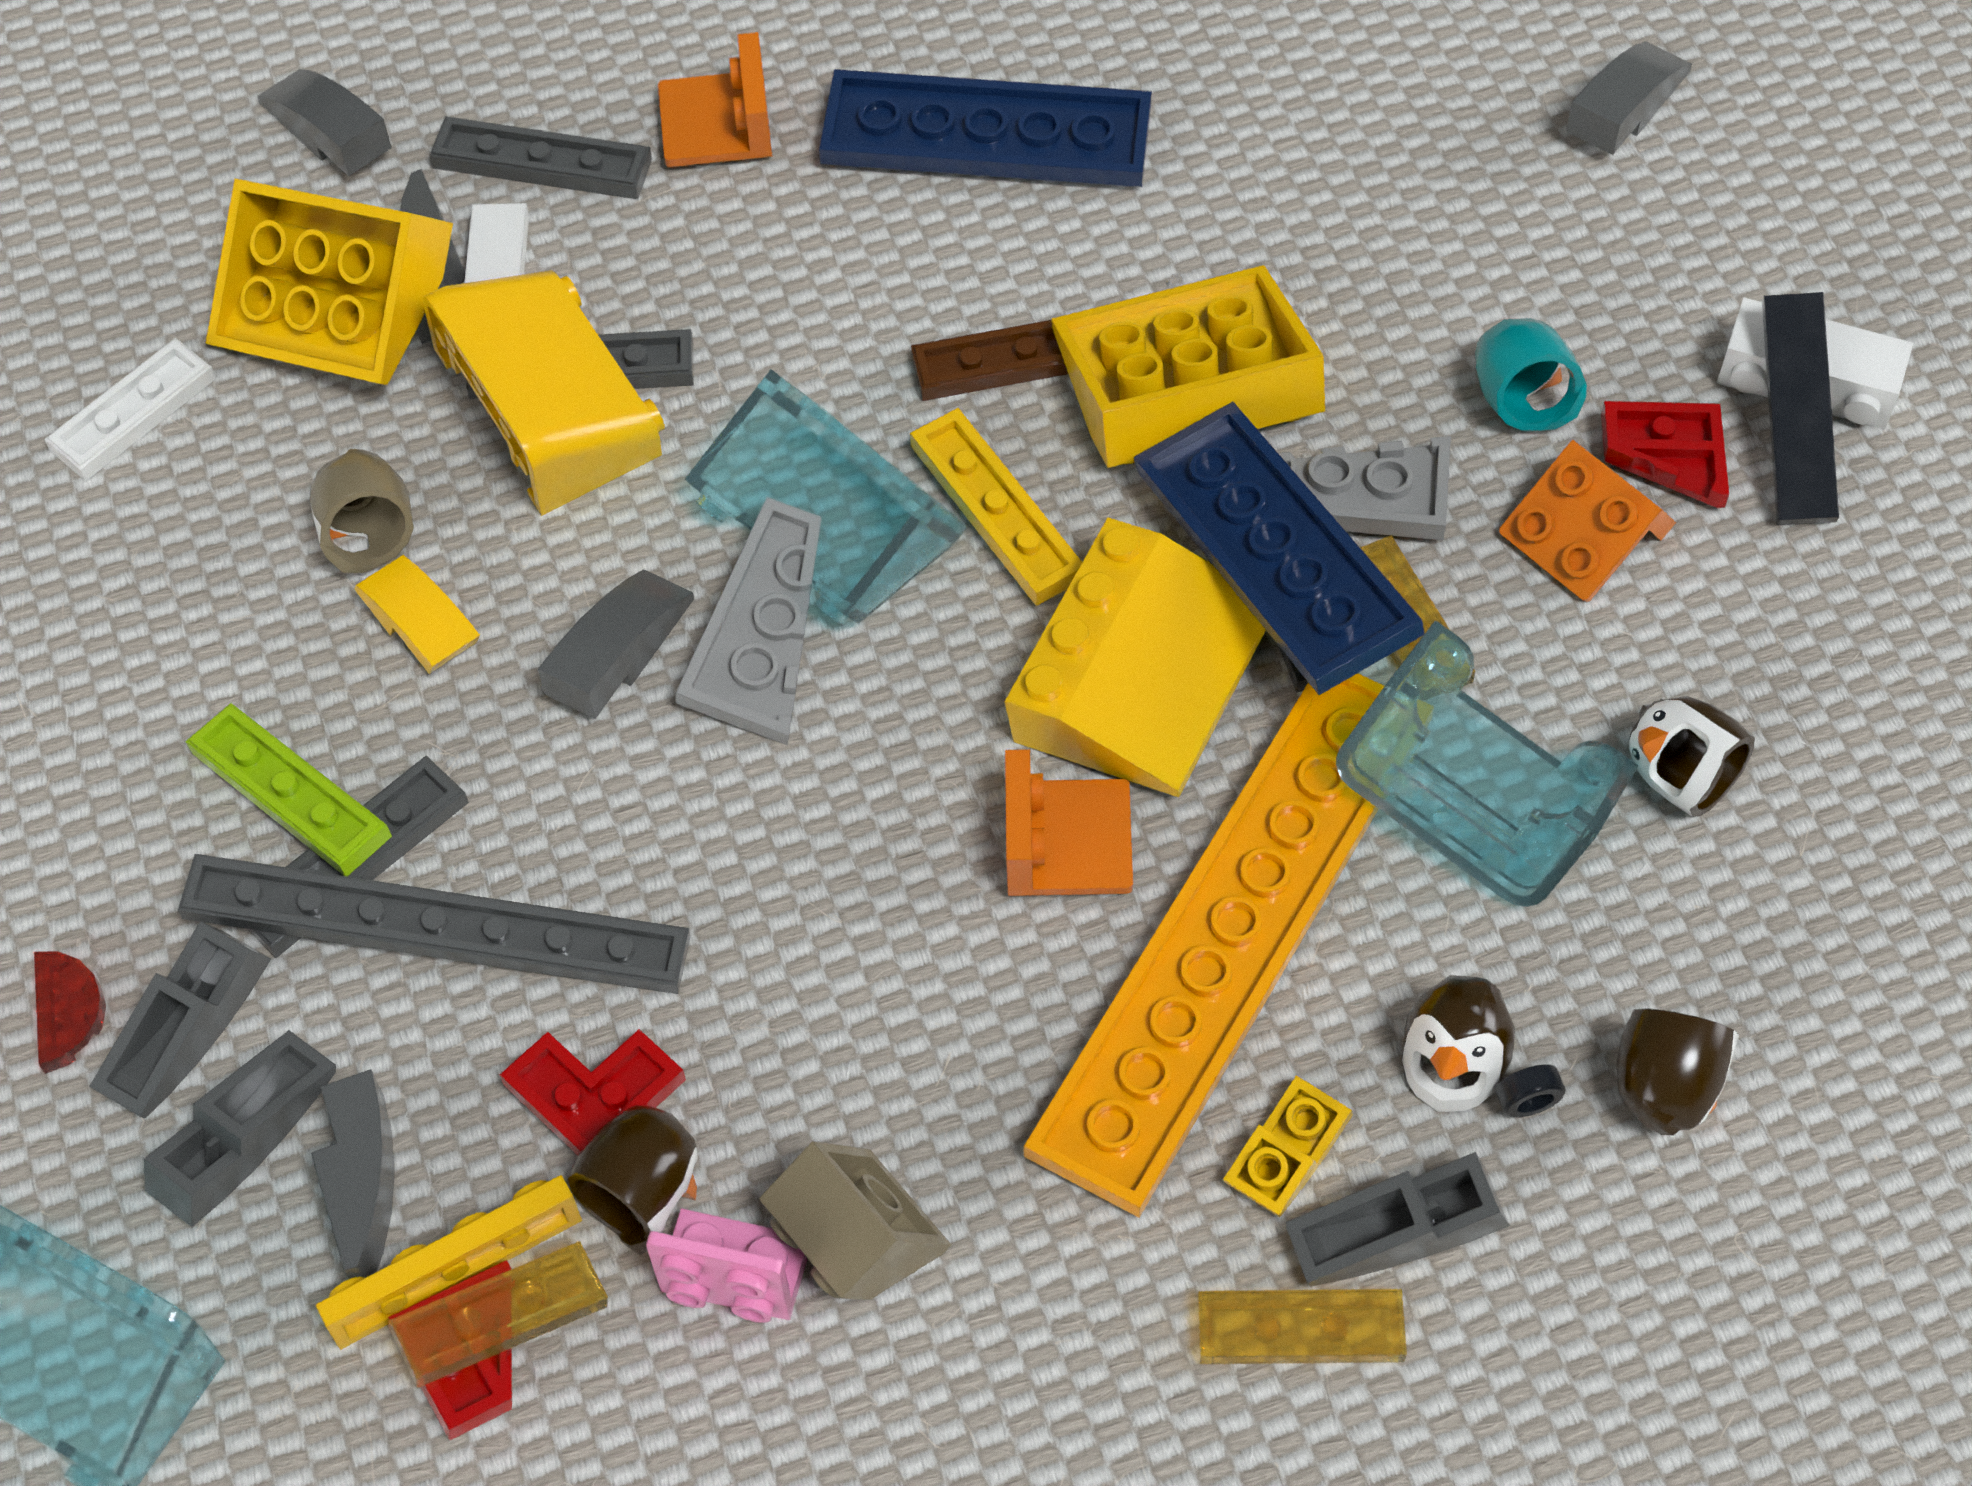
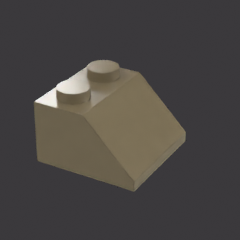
(851, 1221)

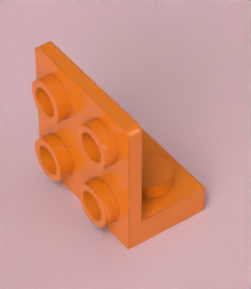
(719, 113)
(1582, 521)
(1065, 833)

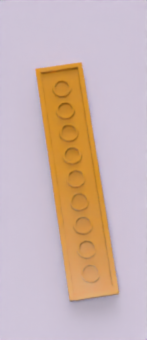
(1211, 960)

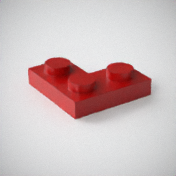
(581, 1102)

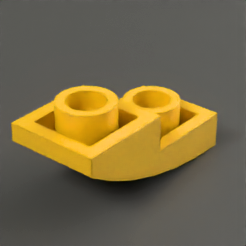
(419, 611)
(1288, 1146)

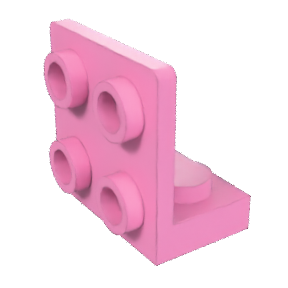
(727, 1266)

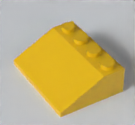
(323, 280)
(1186, 352)
(1135, 661)

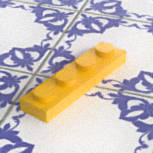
(996, 505)
(423, 1270)

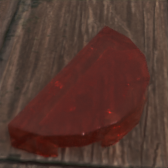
(67, 1008)

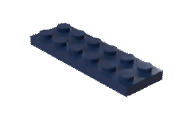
(986, 127)
(1279, 548)

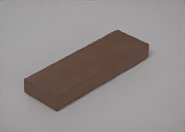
(987, 360)

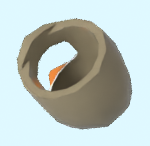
(361, 498)

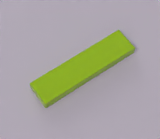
(289, 789)

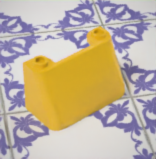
(545, 382)

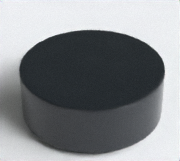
(1530, 1090)

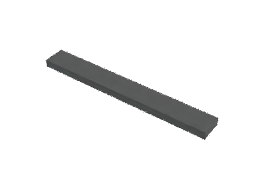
(435, 923)

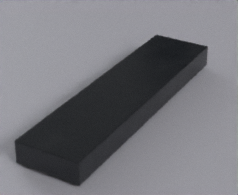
(1800, 409)

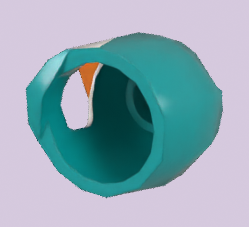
(1518, 361)

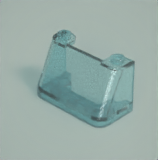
(874, 518)
(1476, 781)
(92, 1358)

